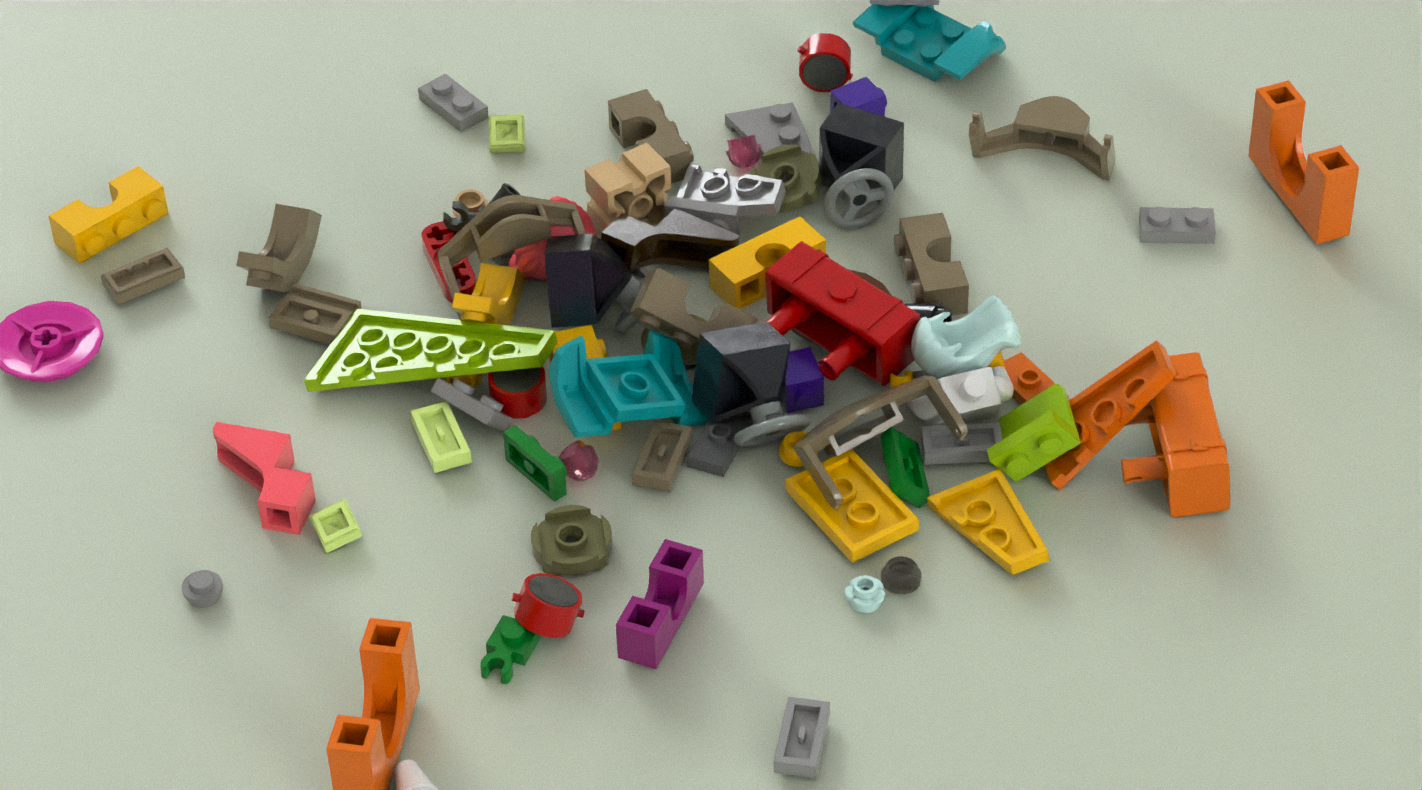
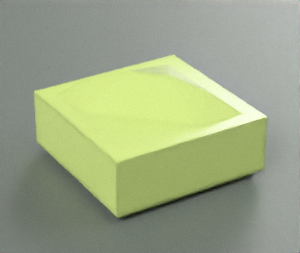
(507, 133)
(335, 526)

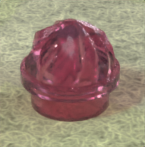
(743, 152)
(580, 461)

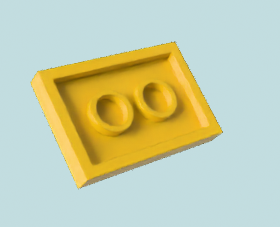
(869, 511)

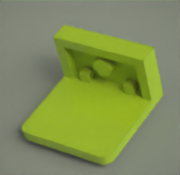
(1035, 434)

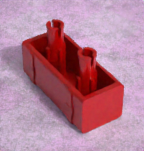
(840, 314)

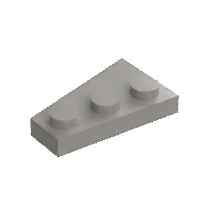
(772, 128)
(750, 192)

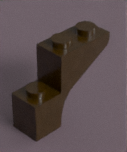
(675, 241)

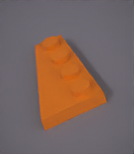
(1110, 406)

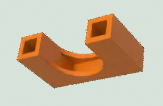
(1314, 191)
(368, 747)

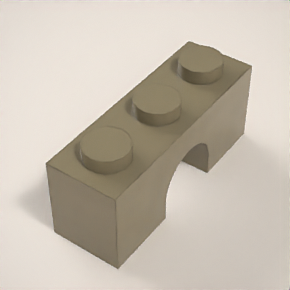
(642, 120)
(927, 262)
(662, 307)

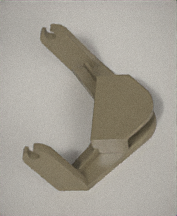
(1049, 125)
(505, 227)
(888, 401)

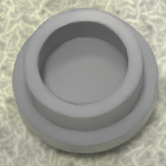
(202, 588)

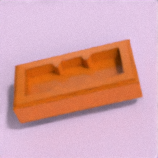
(1026, 378)

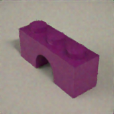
(652, 622)

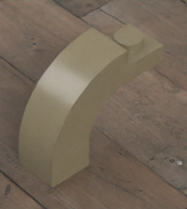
(286, 249)

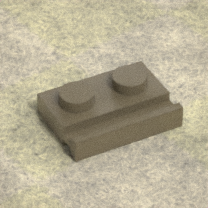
(313, 313)

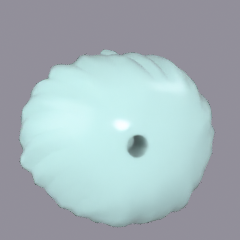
(965, 343)

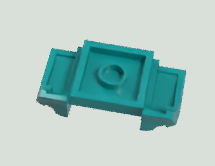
(928, 39)
(622, 388)

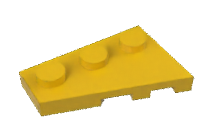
(993, 520)

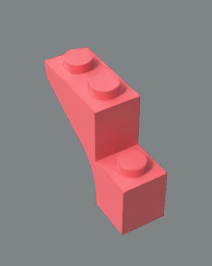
(266, 463)

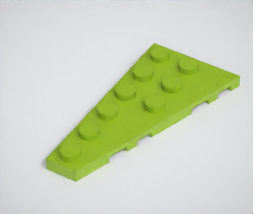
(408, 347)

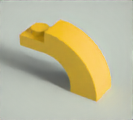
(493, 297)

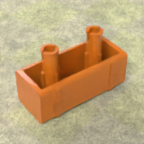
(1186, 443)

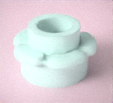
(865, 594)

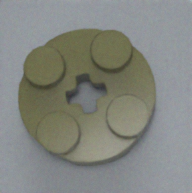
(803, 169)
(575, 558)

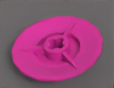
(48, 340)

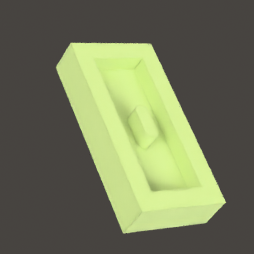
(440, 436)

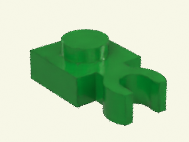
(508, 645)

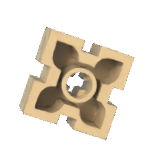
(628, 187)

